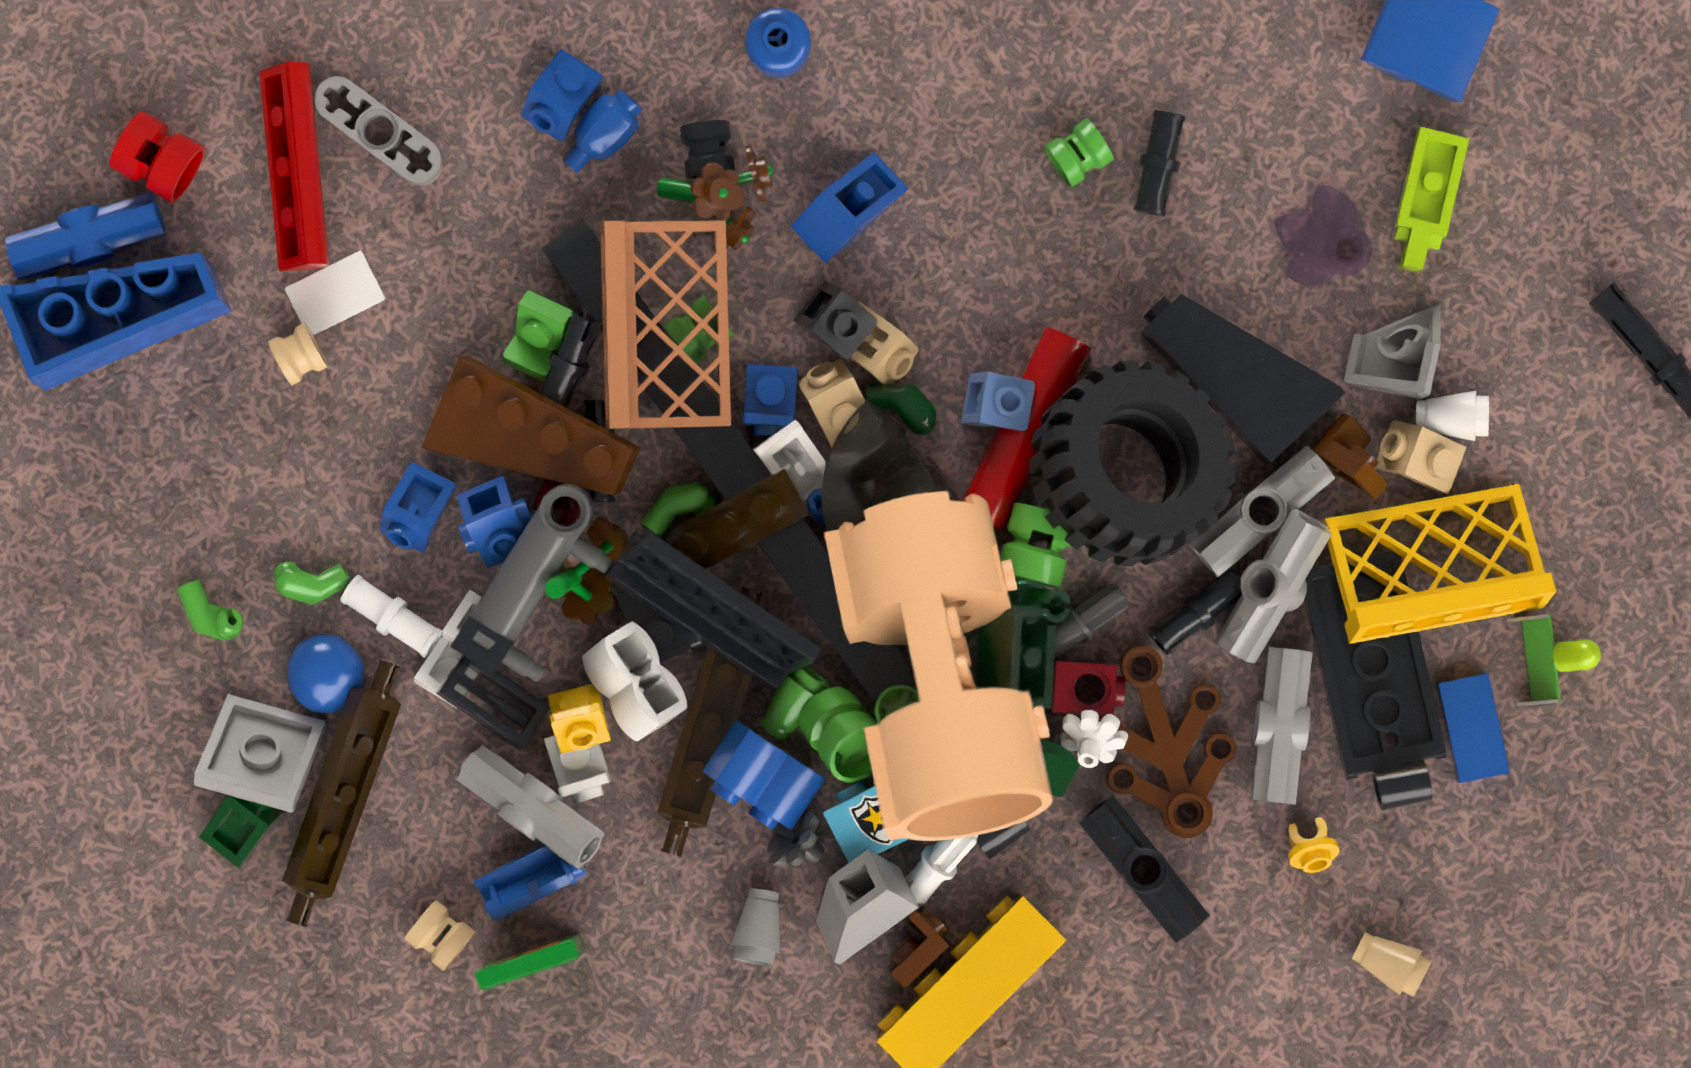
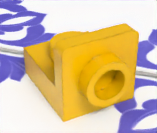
(578, 718)

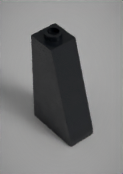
(1256, 387)

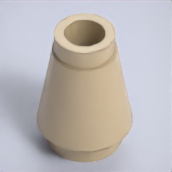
(1392, 963)

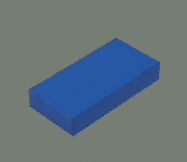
(1472, 728)

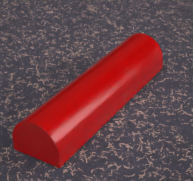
(294, 167)
(1006, 461)

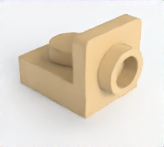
(885, 351)

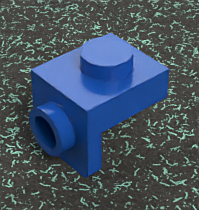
(560, 95)

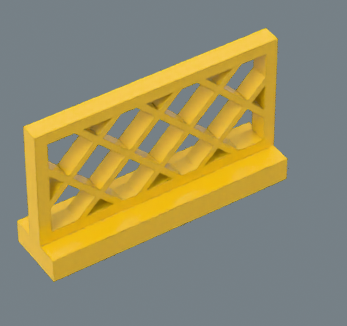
(1444, 605)

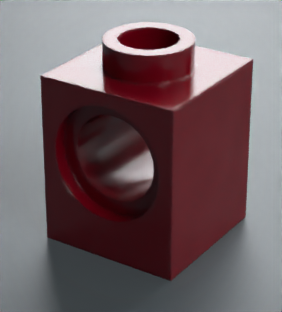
(1064, 680)

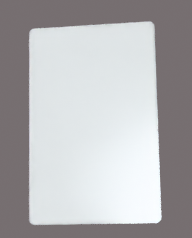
(335, 293)

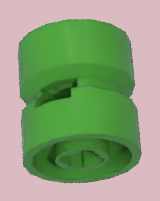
(1033, 562)
(835, 728)

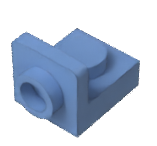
(998, 401)

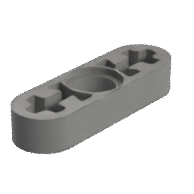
(341, 119)

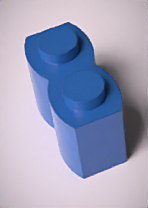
(763, 776)

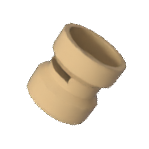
(430, 928)

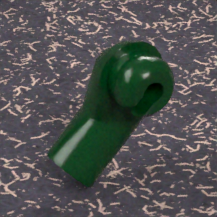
(907, 402)

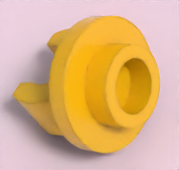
(1313, 853)

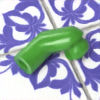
(675, 501)
(306, 587)
(206, 617)

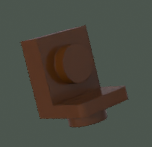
(1345, 456)
(916, 956)

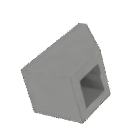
(862, 904)

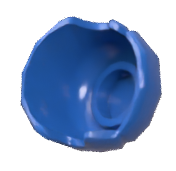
(323, 672)

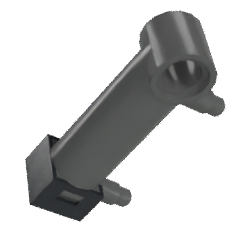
(521, 583)

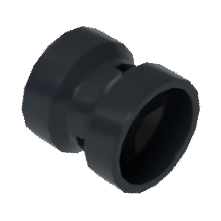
(706, 145)

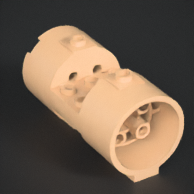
(962, 754)

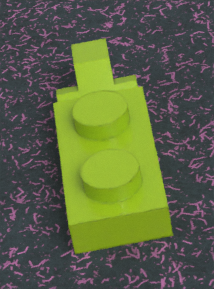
(1428, 194)

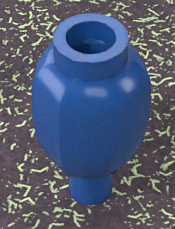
(604, 129)

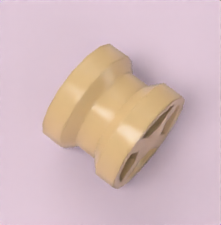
(298, 354)

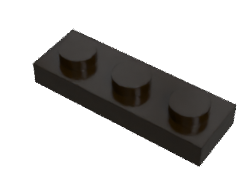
(739, 521)

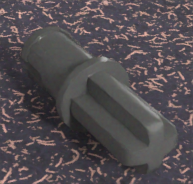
(1088, 618)

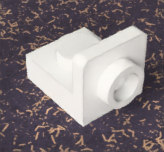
(578, 771)

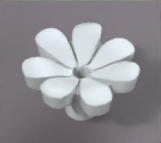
(1093, 738)

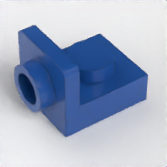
(769, 398)
(416, 507)

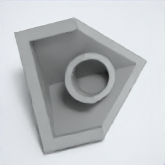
(1398, 356)

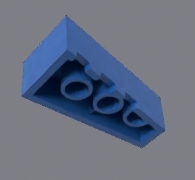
(108, 314)

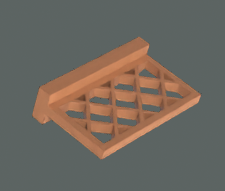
(619, 324)

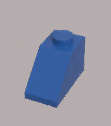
(848, 207)

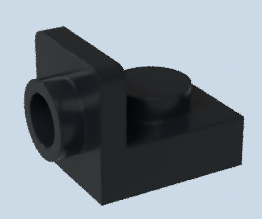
(836, 319)

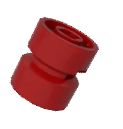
(172, 165)

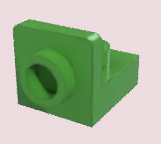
(538, 332)

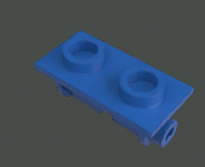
(525, 881)

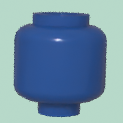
(780, 60)

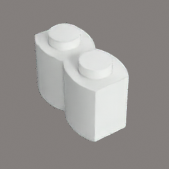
(630, 675)

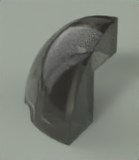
(872, 466)

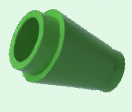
(789, 701)

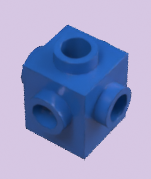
(492, 520)

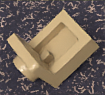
(831, 396)
(1420, 456)

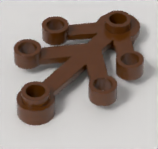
(1170, 751)

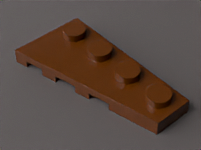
(519, 430)

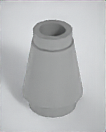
(758, 929)

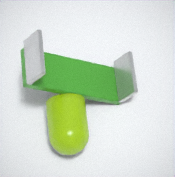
(1545, 658)

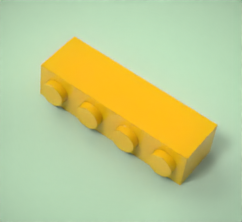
(971, 987)

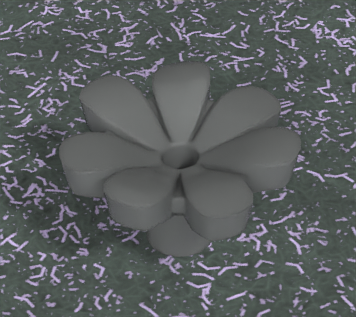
(796, 844)

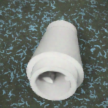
(1455, 415)

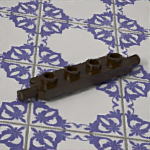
(712, 712)
(341, 792)

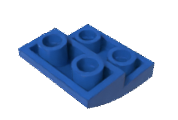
(1431, 42)

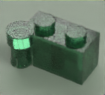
(1019, 650)

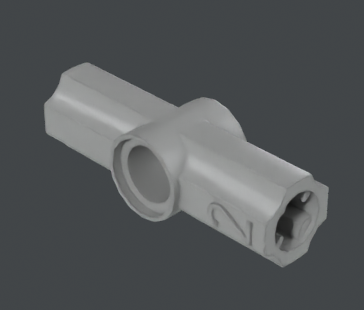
(1285, 488)
(1289, 564)
(1281, 725)
(530, 806)

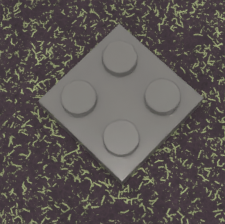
(259, 753)

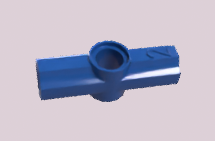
(85, 236)

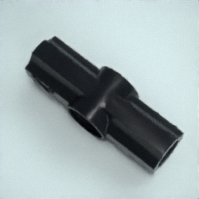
(1166, 893)

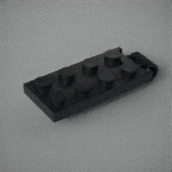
(1375, 690)

